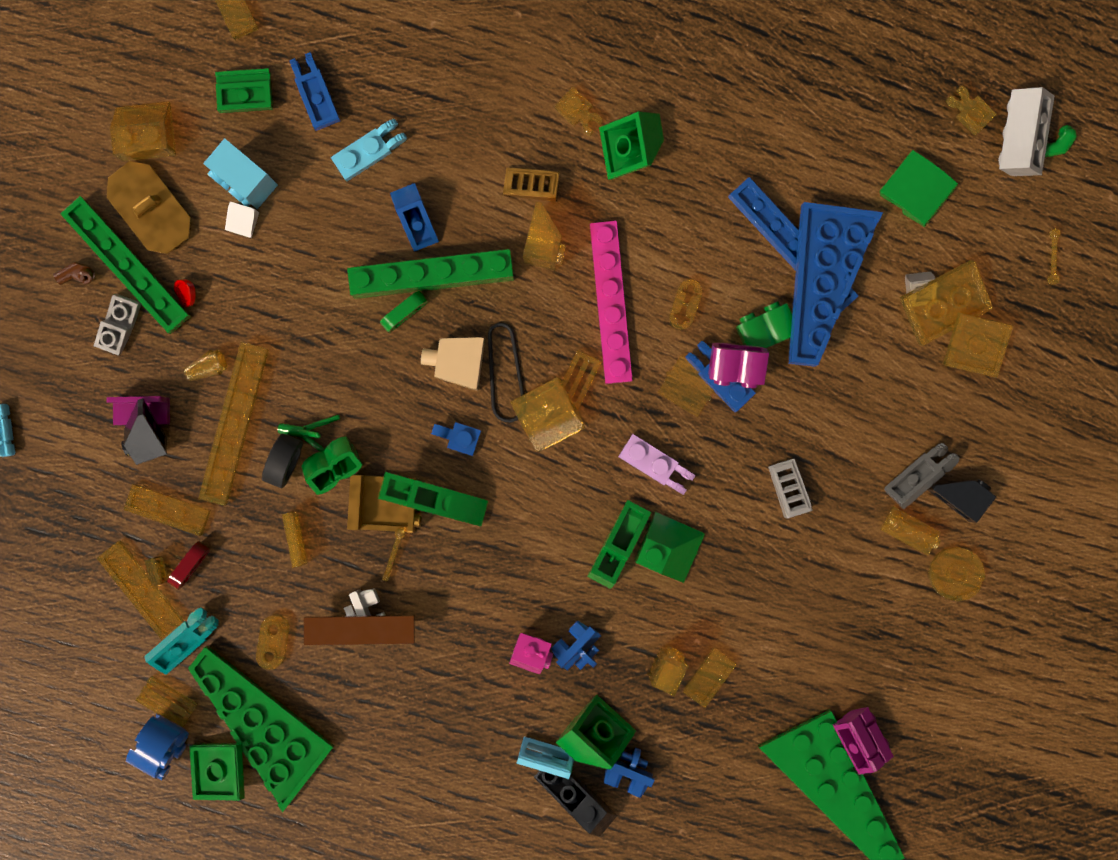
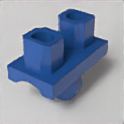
(568, 656)
(639, 778)

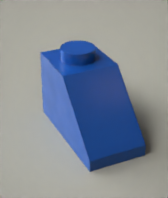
(414, 217)

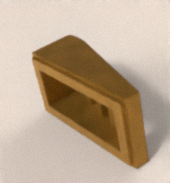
(542, 175)

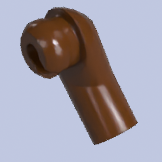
(75, 271)

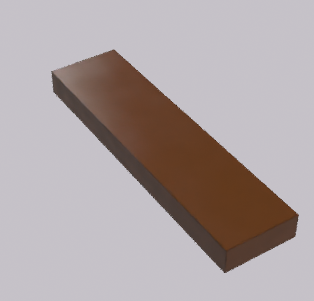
(359, 630)

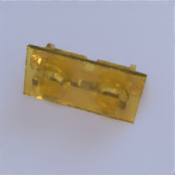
(911, 531)

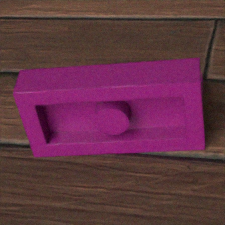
(124, 406)

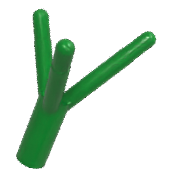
(304, 432)

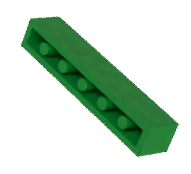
(430, 274)

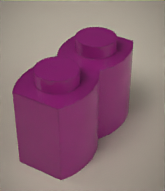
(738, 364)

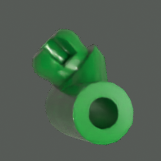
(1065, 140)

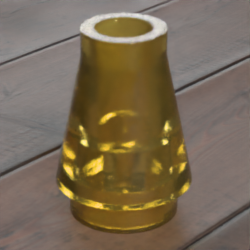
(207, 365)

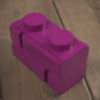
(863, 740)

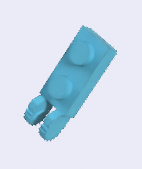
(367, 150)

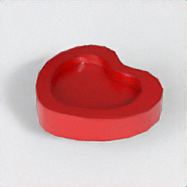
(185, 291)

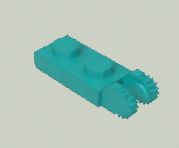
(181, 641)

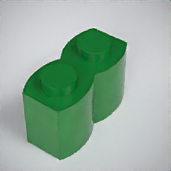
(767, 328)
(329, 466)

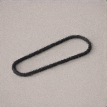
(492, 370)

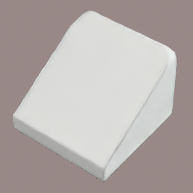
(241, 219)

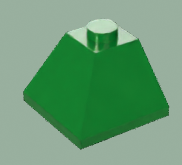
(631, 143)
(669, 547)
(596, 735)

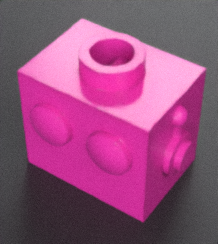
(531, 654)

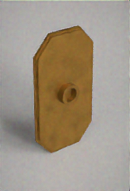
(148, 207)

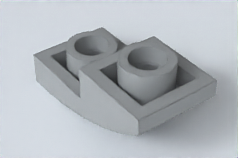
(118, 325)

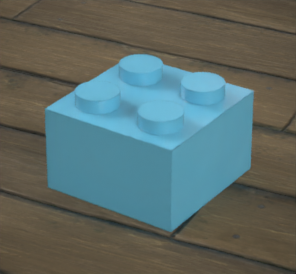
(235, 170)

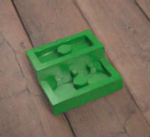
(918, 188)

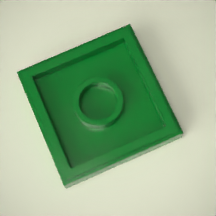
(217, 771)

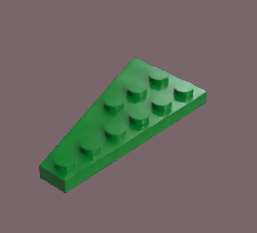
(271, 735)
(824, 772)

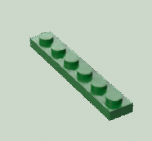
(125, 265)

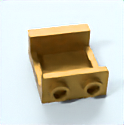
(371, 513)

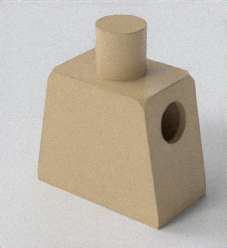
(457, 360)

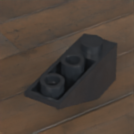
(578, 801)

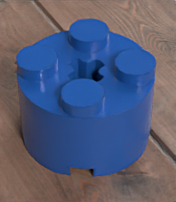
(157, 746)

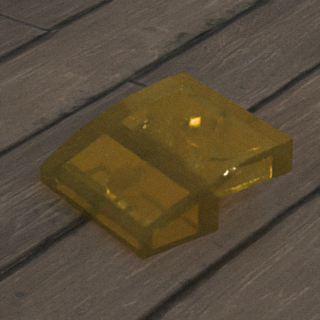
(547, 414)

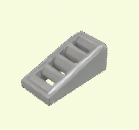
(803, 496)

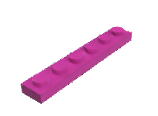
(610, 302)

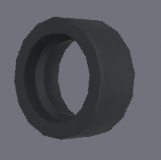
(282, 460)

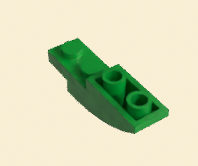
(432, 499)

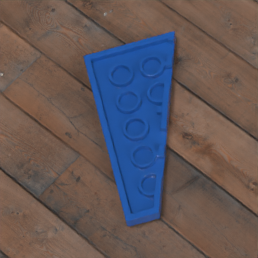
(827, 262)

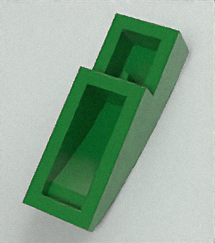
(619, 544)

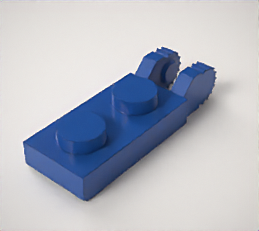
(315, 94)
(734, 394)

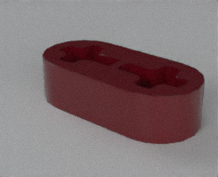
(188, 565)

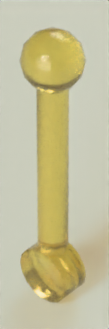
(1054, 278)
(399, 533)

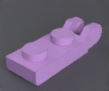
(653, 463)

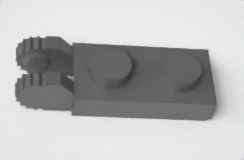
(921, 475)

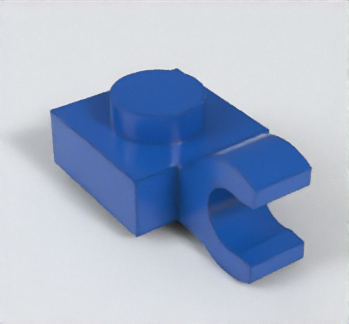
(460, 439)

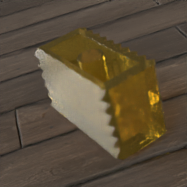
(668, 670)

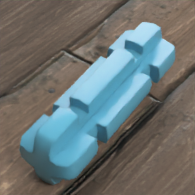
(6, 434)

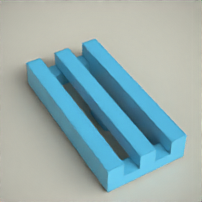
(545, 761)

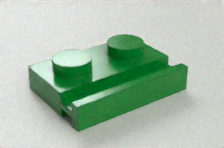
(244, 90)

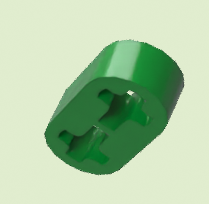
(403, 311)

